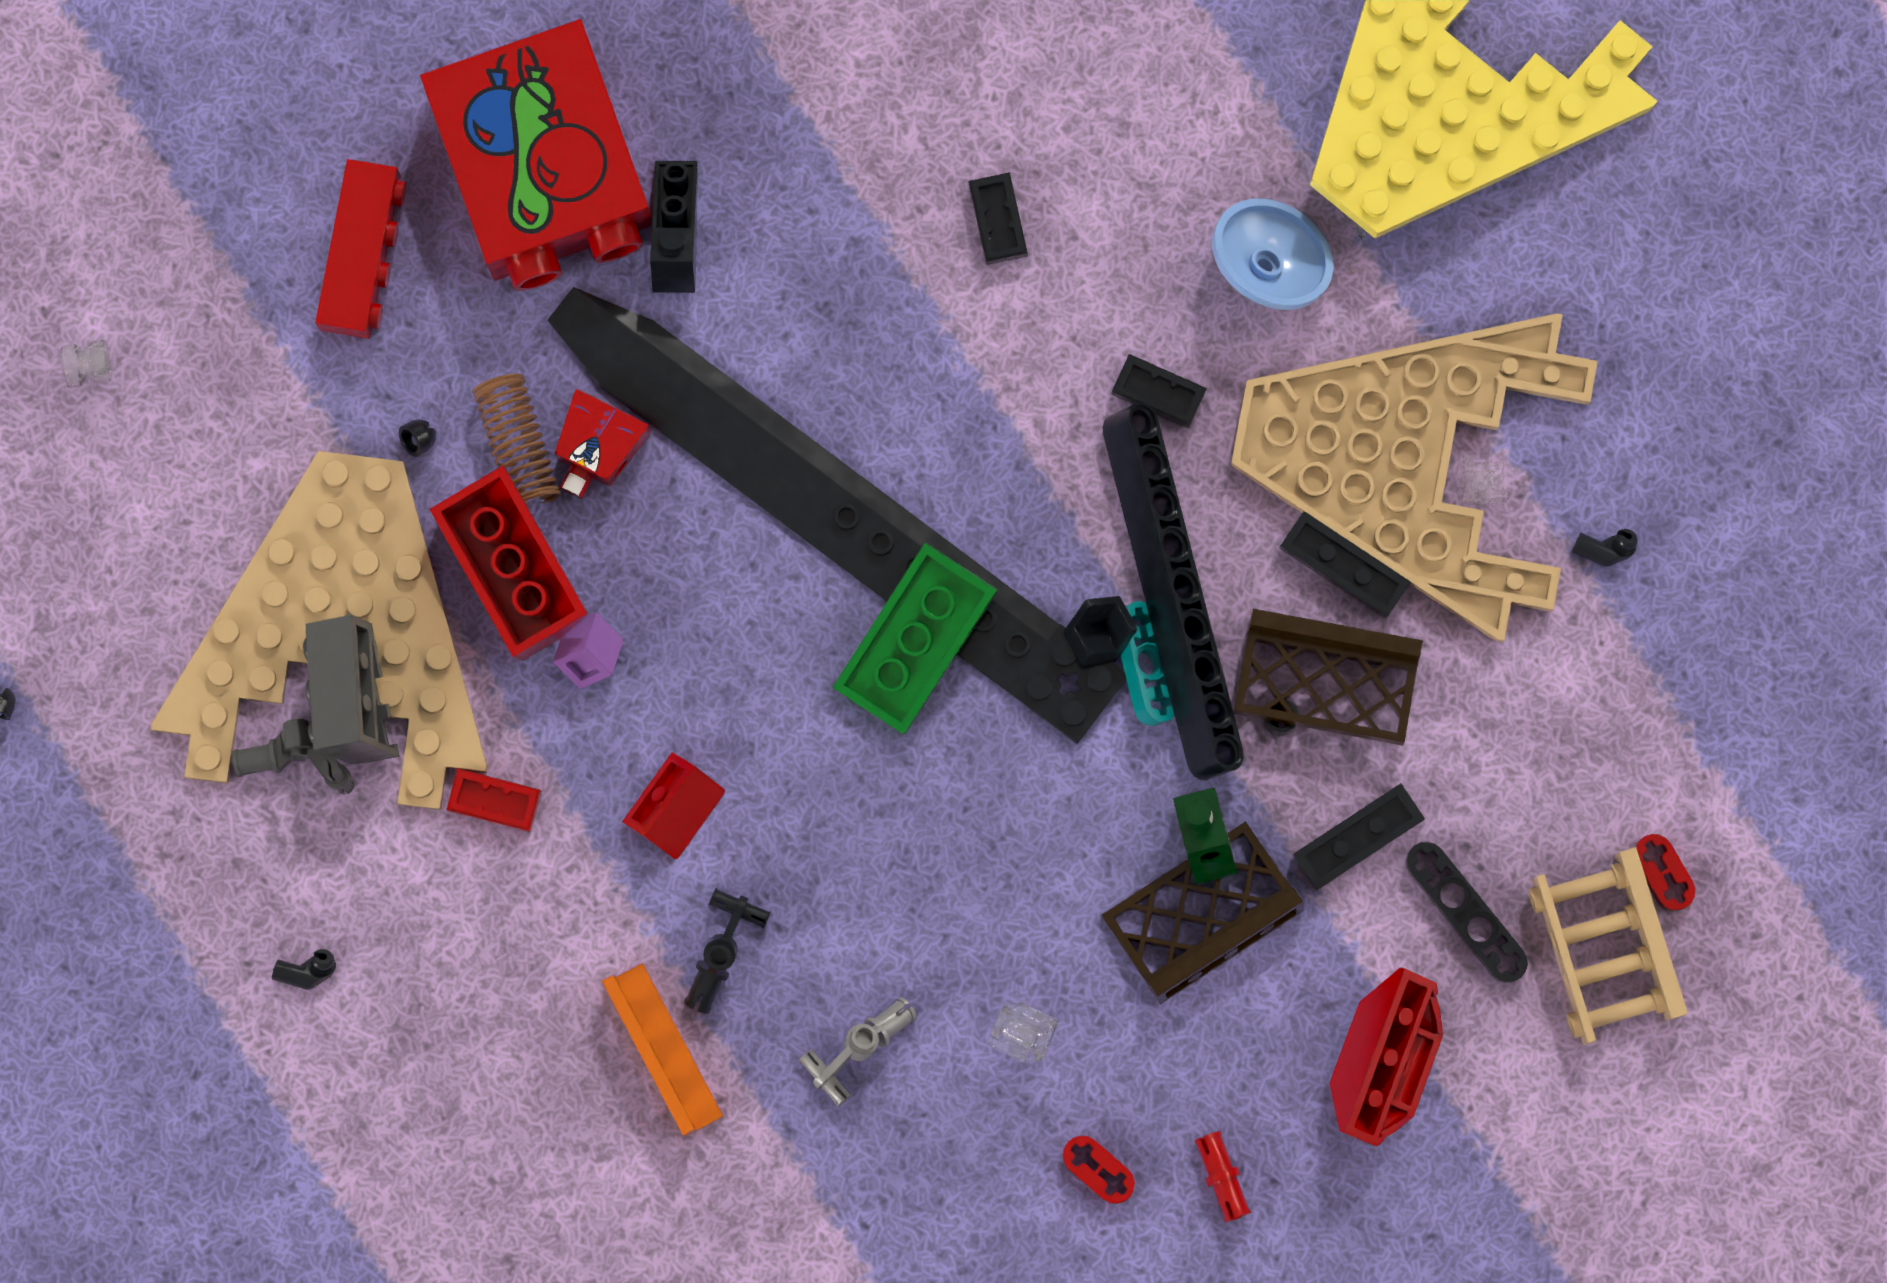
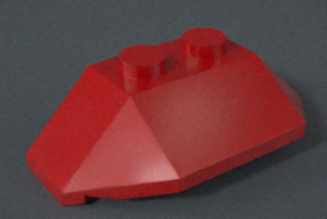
(1387, 1057)

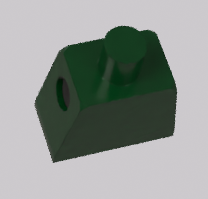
(1205, 832)

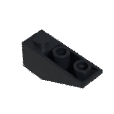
(674, 227)

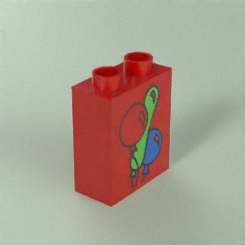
(539, 155)

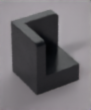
(1100, 630)

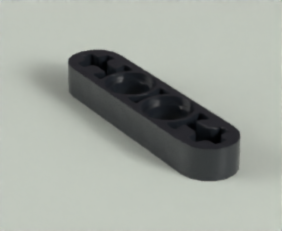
(1461, 916)

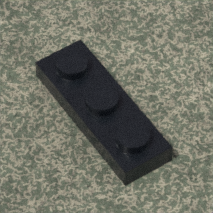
(1345, 565)
(1358, 837)

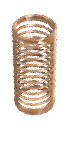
(516, 381)

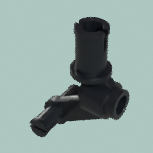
(721, 949)

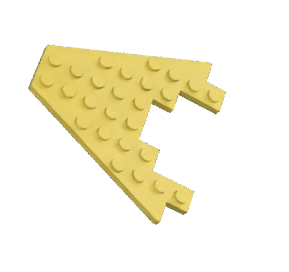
(1435, 123)

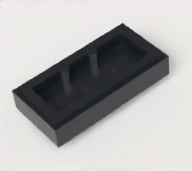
(998, 218)
(1162, 390)

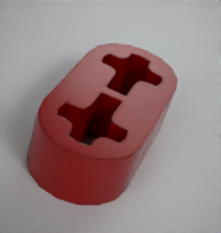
(1672, 866)
(1106, 1161)

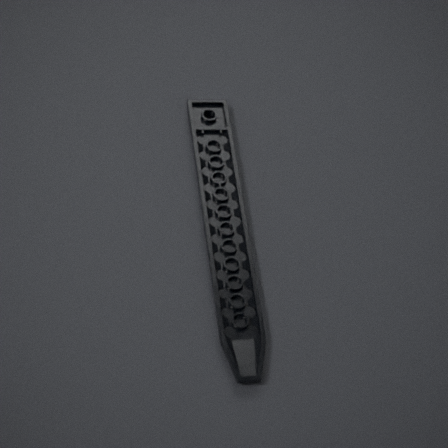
(821, 499)

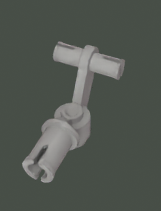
(859, 1046)

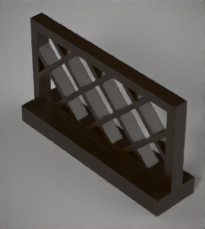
(1334, 641)
(1214, 948)

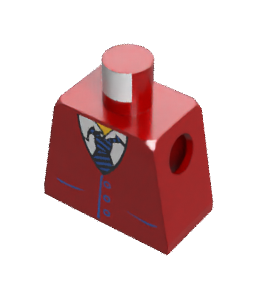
(596, 443)

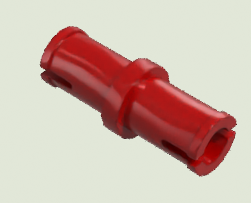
(1222, 1176)

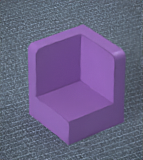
(588, 651)

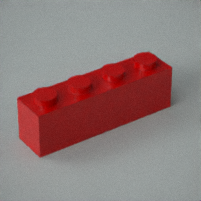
(359, 249)

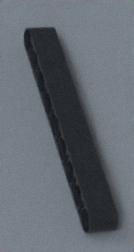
(1172, 592)

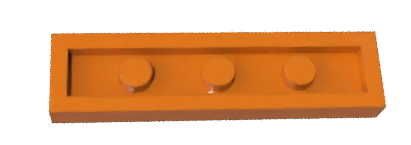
(663, 1049)

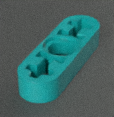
(1138, 679)

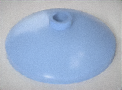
(1281, 242)

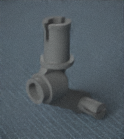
(292, 745)

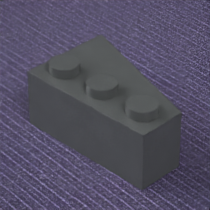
(344, 691)

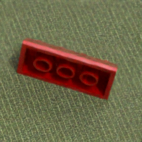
(509, 563)

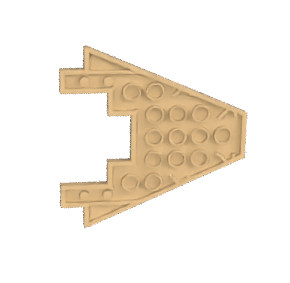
(1372, 448)
(335, 551)

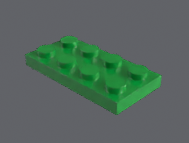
(915, 638)

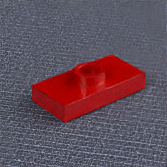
(494, 800)

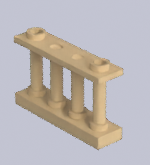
(1639, 916)

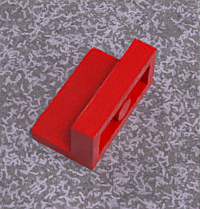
(674, 805)

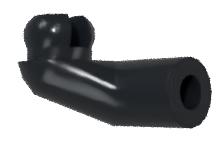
(1609, 551)
(309, 973)

